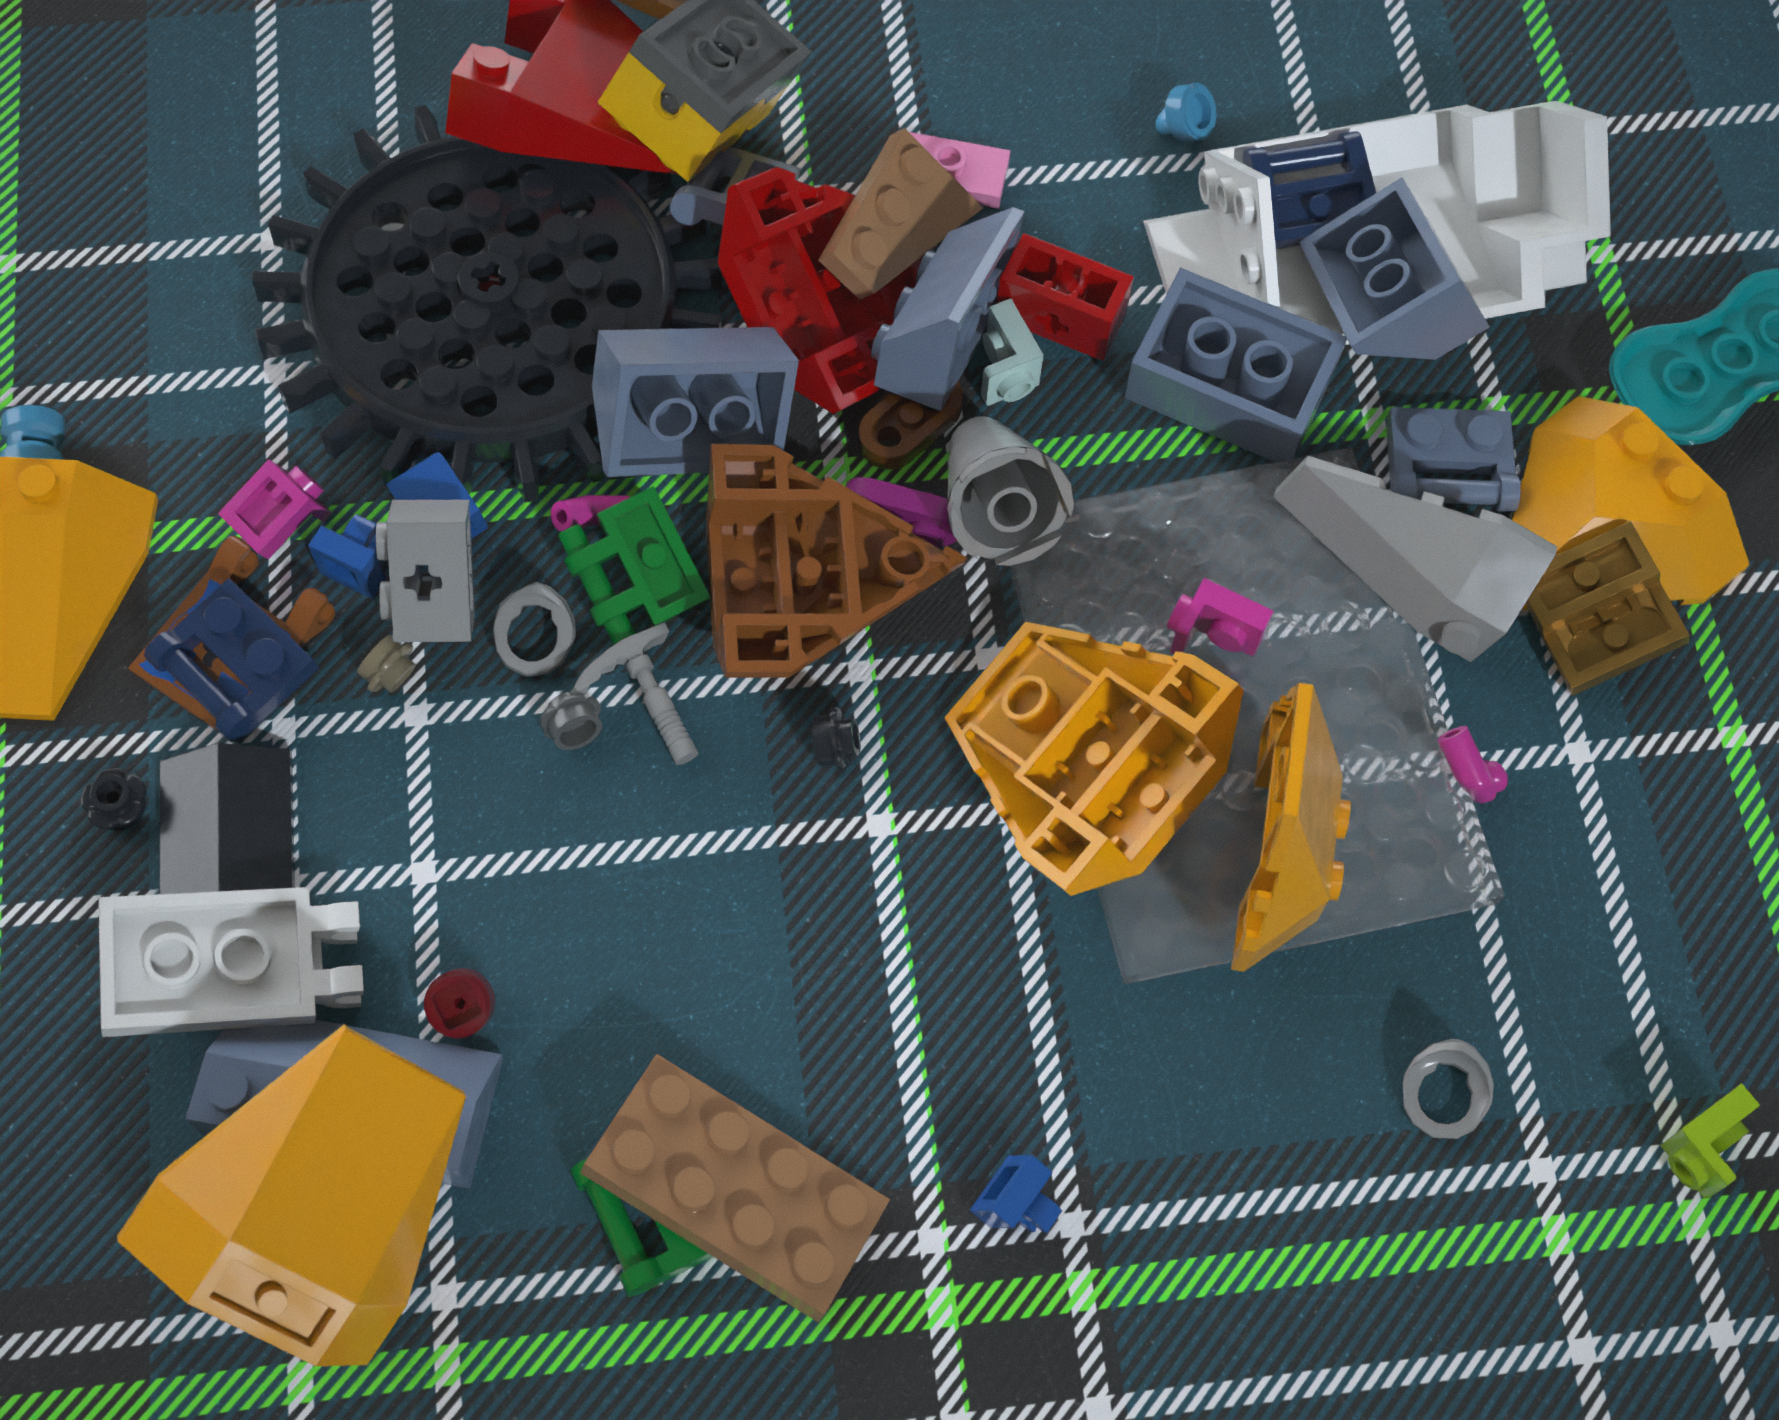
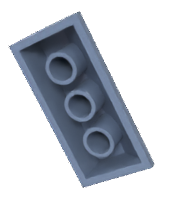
(250, 1059)

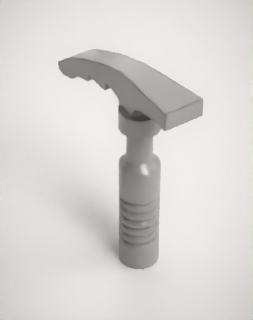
(656, 699)

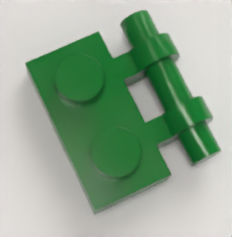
(651, 557)

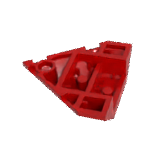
(774, 271)

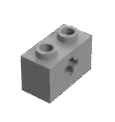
(434, 605)

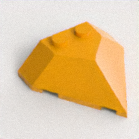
(1613, 465)

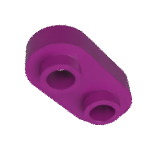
(915, 507)

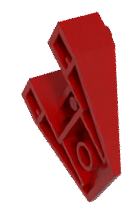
(552, 100)

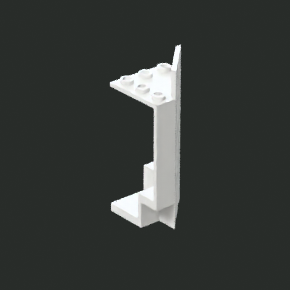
(1500, 187)

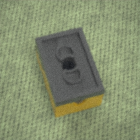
(703, 80)

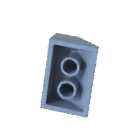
(1392, 279)
(946, 312)
(1234, 366)
(680, 390)

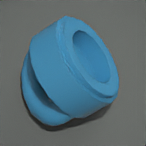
(1188, 113)

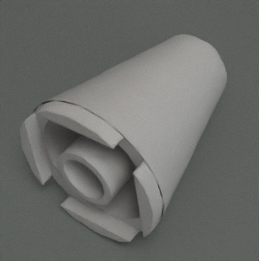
(1004, 493)

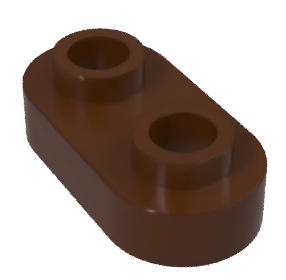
(908, 425)

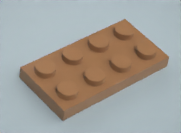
(736, 1187)

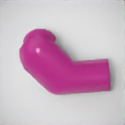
(582, 510)
(1475, 776)

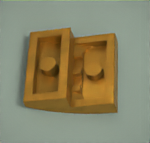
(1604, 609)

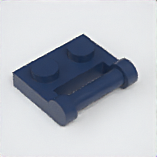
(1311, 203)
(247, 645)

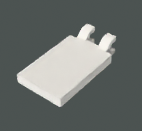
(221, 960)

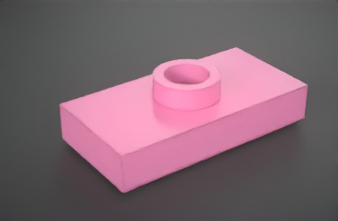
(976, 167)

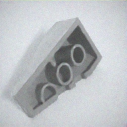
(1434, 566)

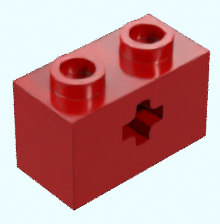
(1066, 295)

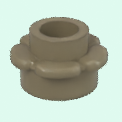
(387, 665)

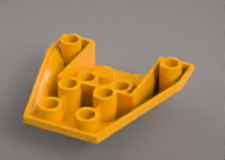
(307, 1202)

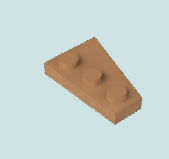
(895, 216)

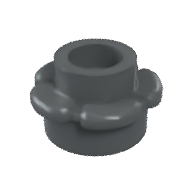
(572, 720)

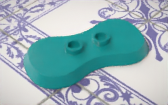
(1706, 370)

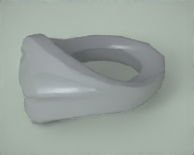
(510, 608)
(1479, 1081)

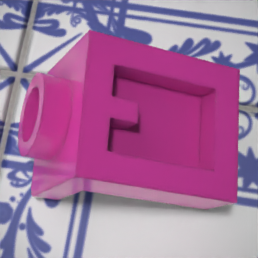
(274, 506)
(1223, 615)

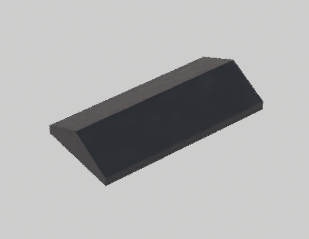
(227, 820)

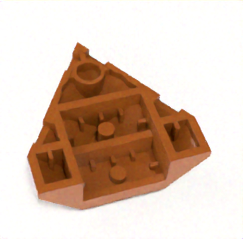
(801, 562)

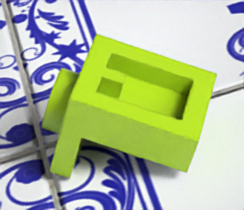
(1697, 1146)

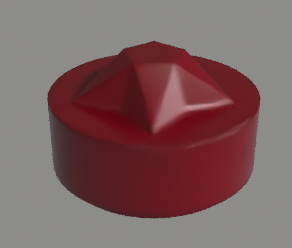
(459, 1003)

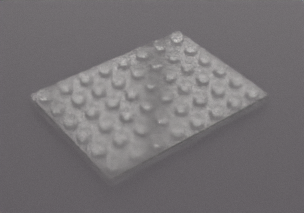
(1411, 826)

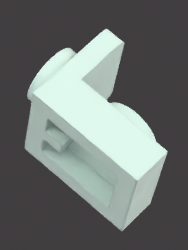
(1013, 356)

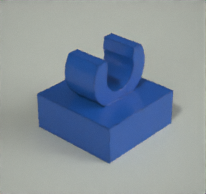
(349, 557)
(1016, 1197)

